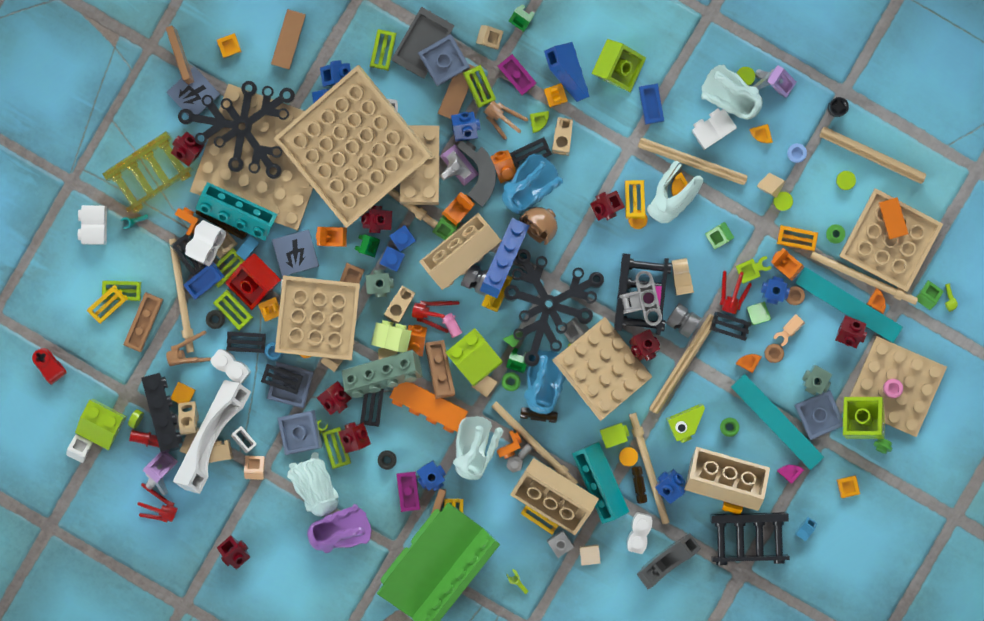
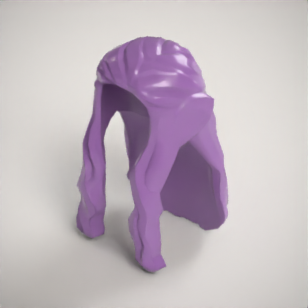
(340, 530)

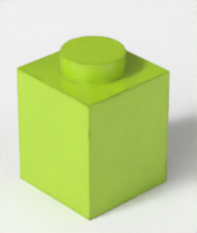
(614, 434)

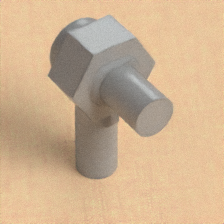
(515, 463)

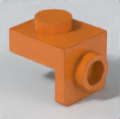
(503, 165)
(458, 208)
(187, 215)
(331, 236)
(787, 264)
(417, 339)
(508, 450)

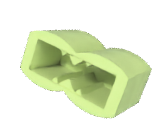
(391, 337)

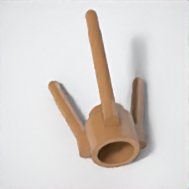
(495, 112)
(177, 356)

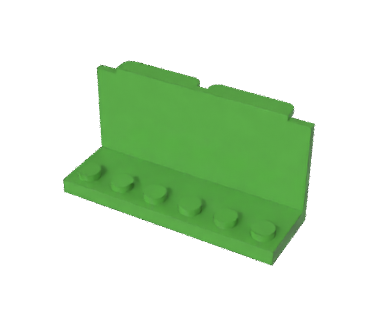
(437, 565)

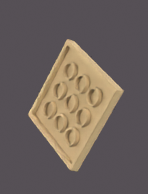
(893, 259)
(317, 317)
(602, 368)
(915, 372)

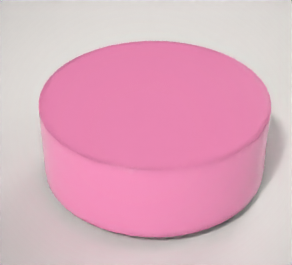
(893, 388)

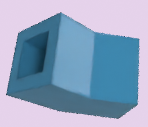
(247, 248)
(806, 528)

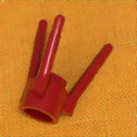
(732, 304)
(420, 312)
(166, 512)

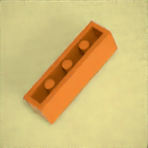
(424, 402)

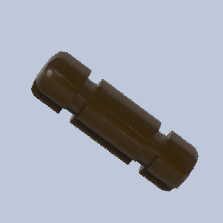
(526, 413)
(639, 484)

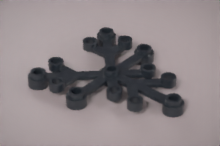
(220, 122)
(542, 326)

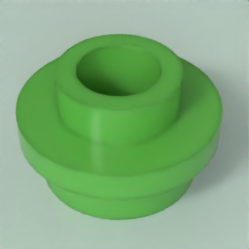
(831, 238)
(515, 386)
(734, 431)
(883, 445)

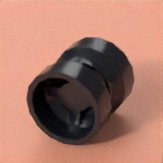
(839, 104)

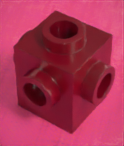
(186, 148)
(603, 207)
(377, 219)
(851, 332)
(644, 345)
(334, 398)
(354, 437)
(233, 552)

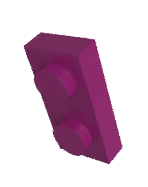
(516, 74)
(408, 491)

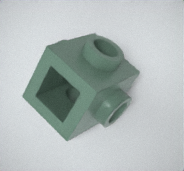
(371, 283)
(823, 377)

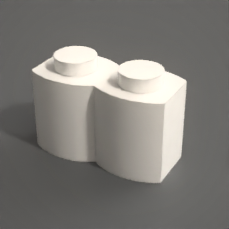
(714, 128)
(93, 225)
(205, 243)
(226, 362)
(637, 538)

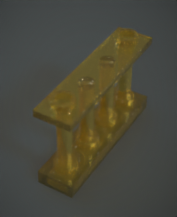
(131, 164)

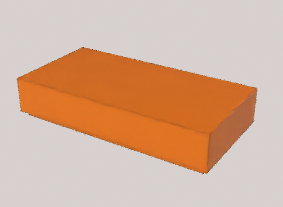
(893, 218)

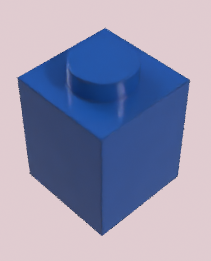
(402, 238)
(392, 259)

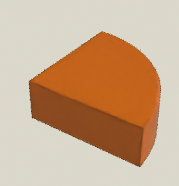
(877, 301)
(749, 362)

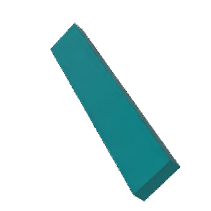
(848, 304)
(777, 421)

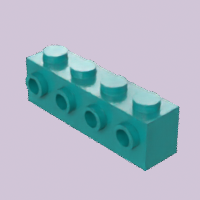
(236, 211)
(600, 482)

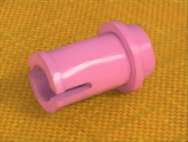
(452, 325)

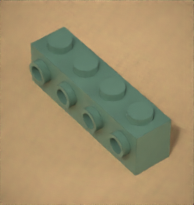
(382, 374)

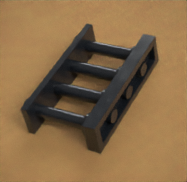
(626, 283)
(758, 521)

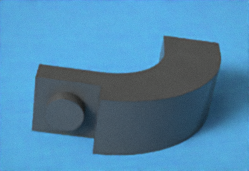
(487, 176)
(667, 560)

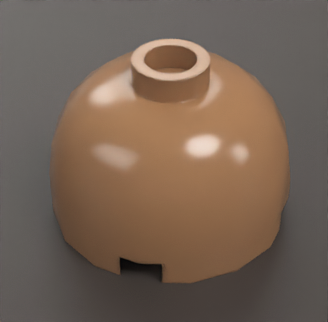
(542, 224)

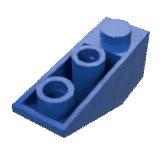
(566, 67)

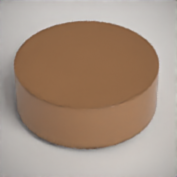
(796, 295)
(774, 353)

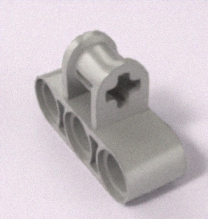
(637, 302)

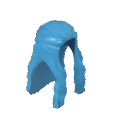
(530, 184)
(544, 383)

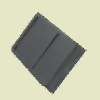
(422, 33)

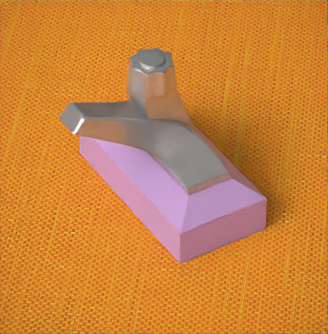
(777, 78)
(457, 166)
(157, 470)

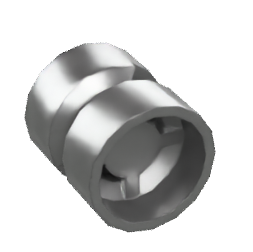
(474, 279)
(683, 320)

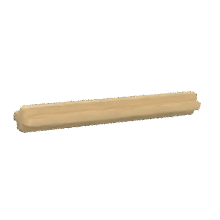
(872, 155)
(692, 161)
(682, 365)

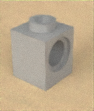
(560, 543)

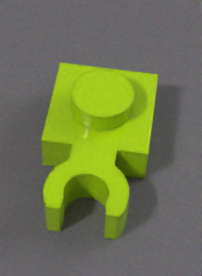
(751, 269)

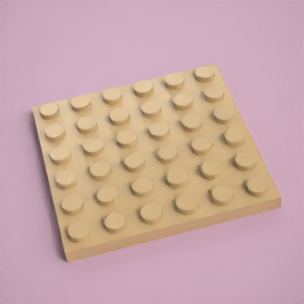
(353, 146)
(285, 195)

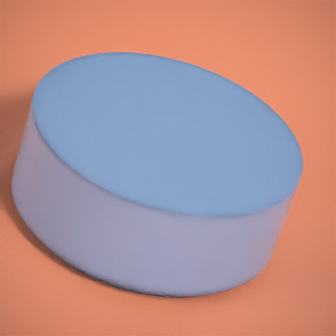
(796, 153)

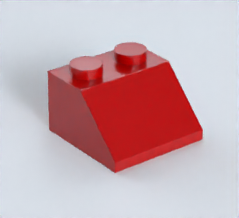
(252, 281)

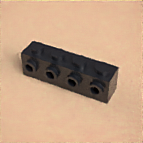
(160, 411)

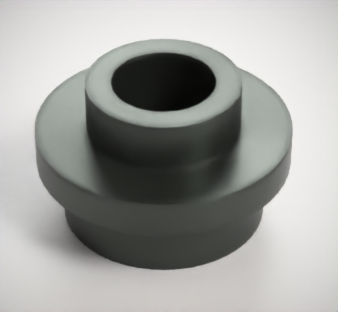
(210, 323)
(382, 464)

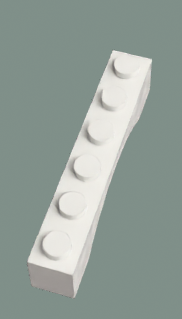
(194, 468)

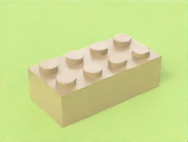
(423, 184)
(460, 251)
(727, 478)
(554, 496)

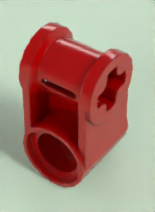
(50, 368)

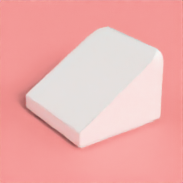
(79, 448)

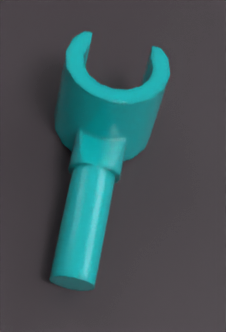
(132, 221)

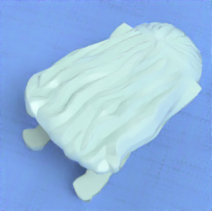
(731, 93)
(666, 209)
(471, 447)
(314, 485)

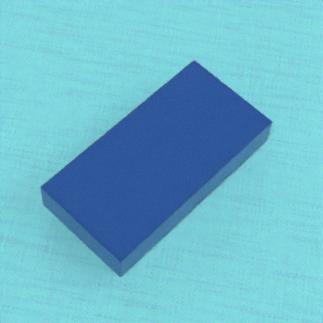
(651, 104)
(203, 280)

